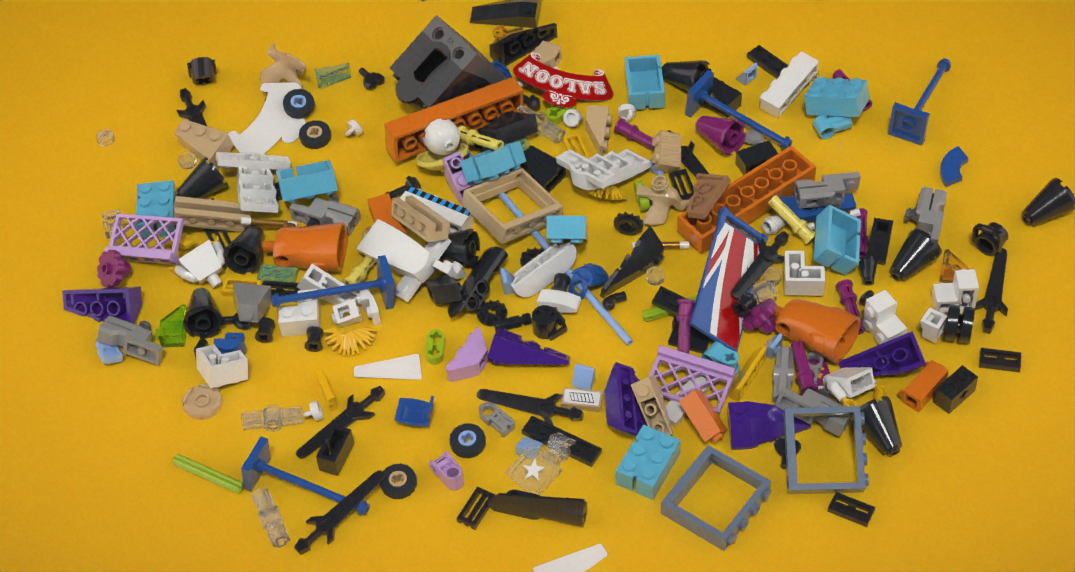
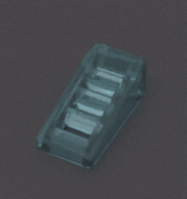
(327, 77)

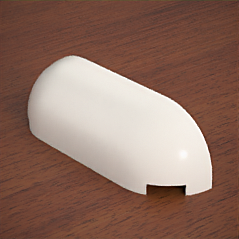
(542, 269)

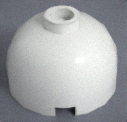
(441, 137)

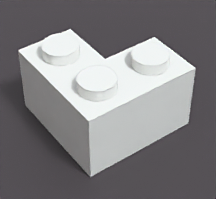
(801, 278)
(960, 292)
(881, 318)
(296, 319)
(221, 368)

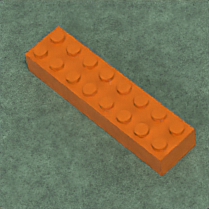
(470, 110)
(749, 195)

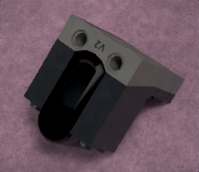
(440, 67)

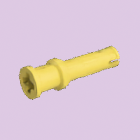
(472, 137)
(799, 226)
(359, 272)

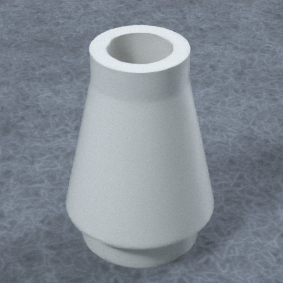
(773, 224)

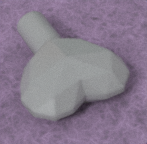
(753, 137)

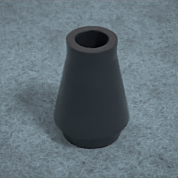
(868, 269)

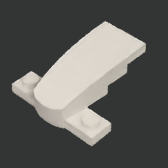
(602, 170)
(254, 178)
(403, 256)

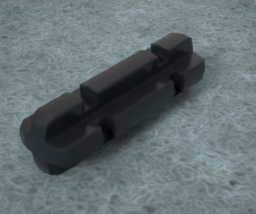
(513, 322)

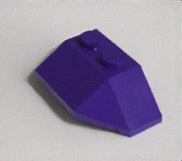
(620, 401)

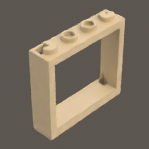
(519, 226)

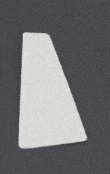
(398, 368)
(575, 562)

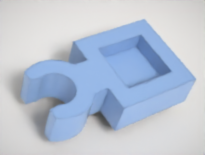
(108, 354)

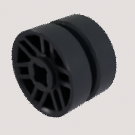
(959, 323)

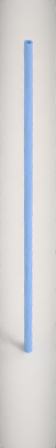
(589, 296)

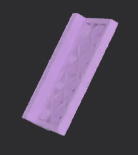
(147, 254)
(699, 367)

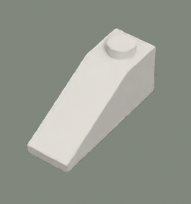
(318, 279)

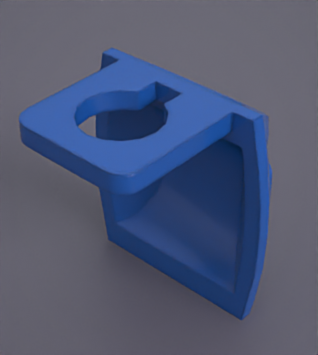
(590, 275)
(230, 343)
(414, 411)

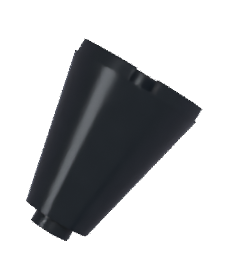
(684, 73)
(202, 181)
(1049, 203)
(462, 247)
(245, 250)
(914, 255)
(202, 315)
(882, 425)

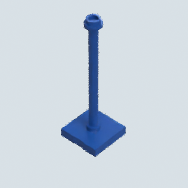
(701, 93)
(912, 123)
(383, 282)
(258, 463)

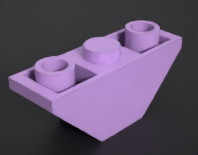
(455, 175)
(469, 359)

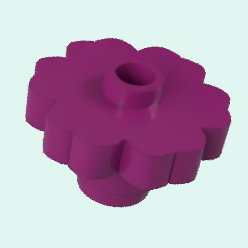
(112, 268)
(761, 317)

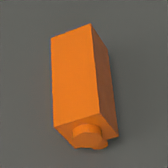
(923, 387)
(703, 416)

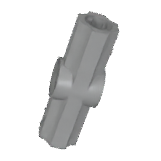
(783, 371)

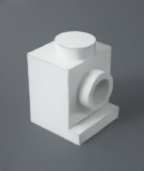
(348, 307)
(933, 325)

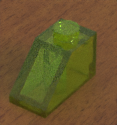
(171, 329)

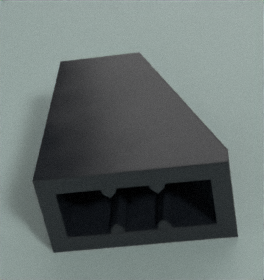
(511, 126)
(543, 168)

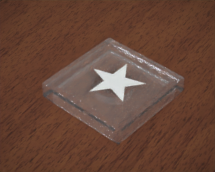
(533, 470)

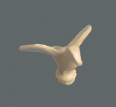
(285, 67)
(662, 198)

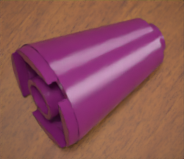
(722, 132)

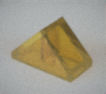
(949, 265)

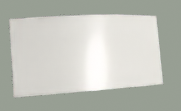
(451, 269)
(562, 300)
(369, 305)

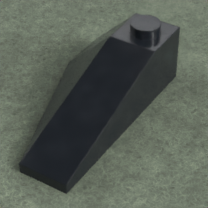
(508, 13)
(516, 45)
(646, 254)

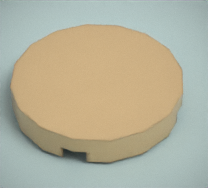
(202, 402)

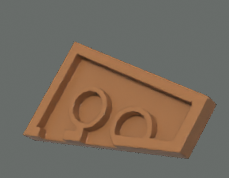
(706, 194)

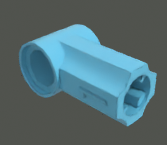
(828, 126)

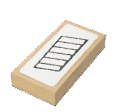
(582, 399)

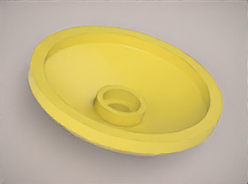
(435, 162)

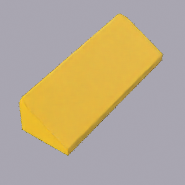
(747, 374)

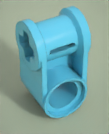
(720, 354)

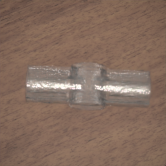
(545, 127)
(272, 418)
(270, 517)

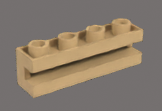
(209, 213)
(420, 219)

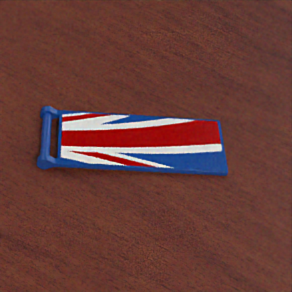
(727, 262)

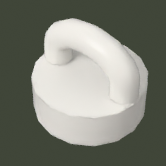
(626, 111)
(572, 118)
(354, 128)
(315, 411)

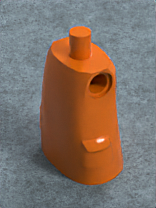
(307, 245)
(820, 327)

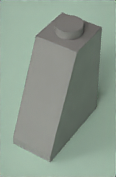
(251, 301)

